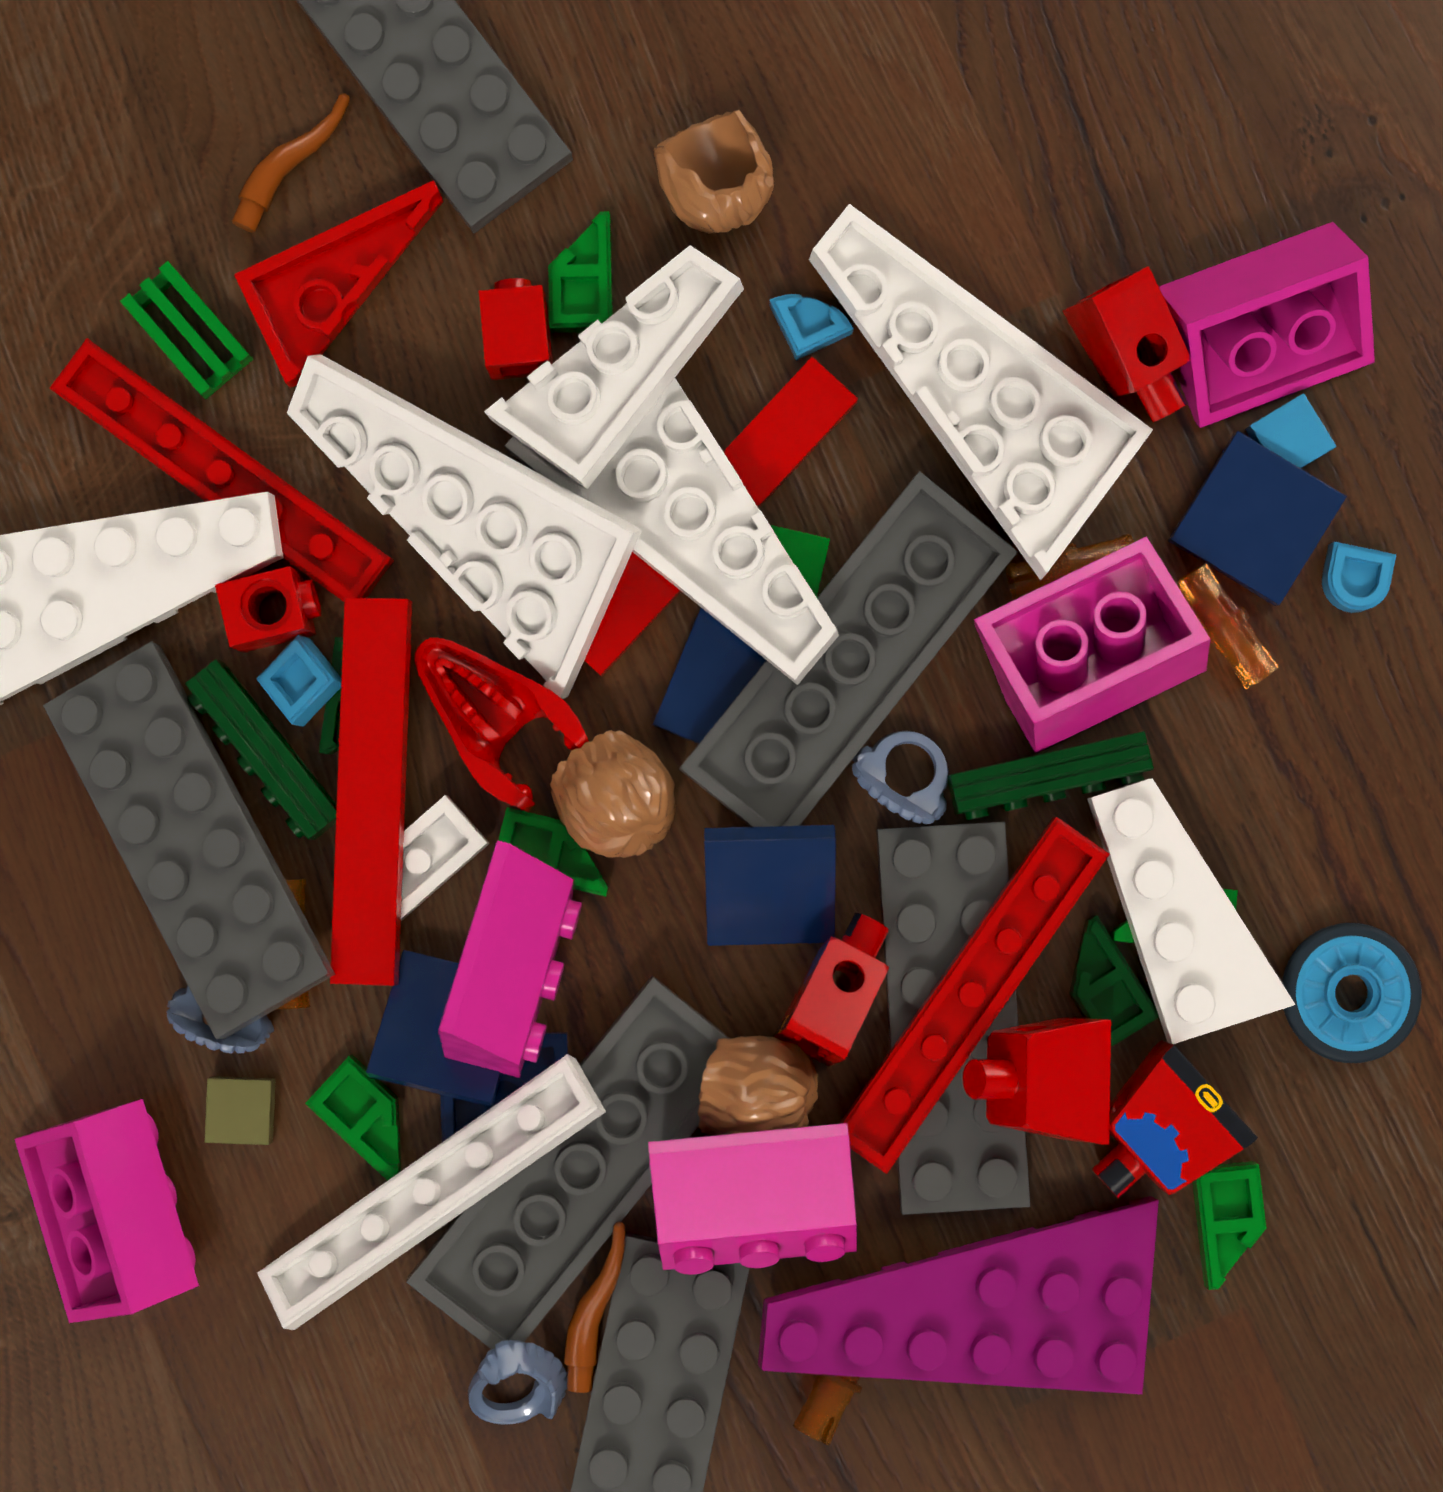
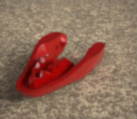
(486, 708)

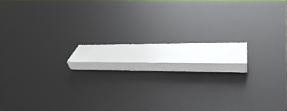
(430, 1192)

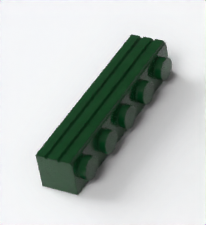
(262, 750)
(1050, 775)

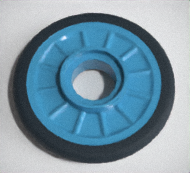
(1391, 999)

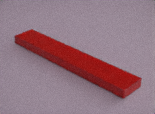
(763, 460)
(217, 468)
(371, 791)
(971, 993)

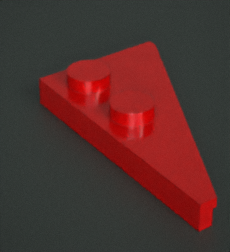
(318, 285)

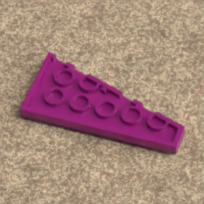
(1009, 1310)

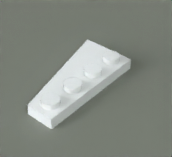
(607, 383)
(1184, 927)

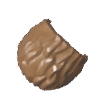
(715, 173)
(614, 796)
(756, 1086)

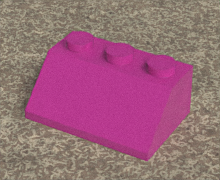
(1272, 322)
(1093, 644)
(509, 963)
(753, 1198)
(107, 1213)

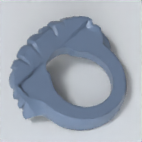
(922, 805)
(188, 1020)
(522, 1358)

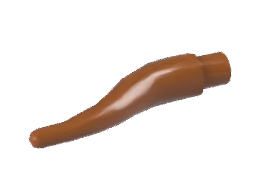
(268, 174)
(584, 1325)

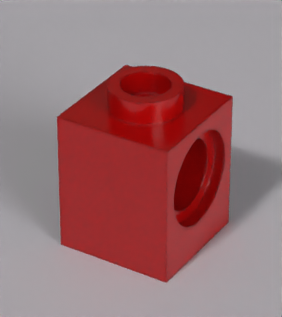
(515, 328)
(241, 603)

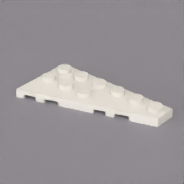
(1005, 409)
(488, 525)
(705, 532)
(99, 580)

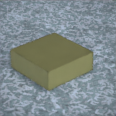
(240, 1110)

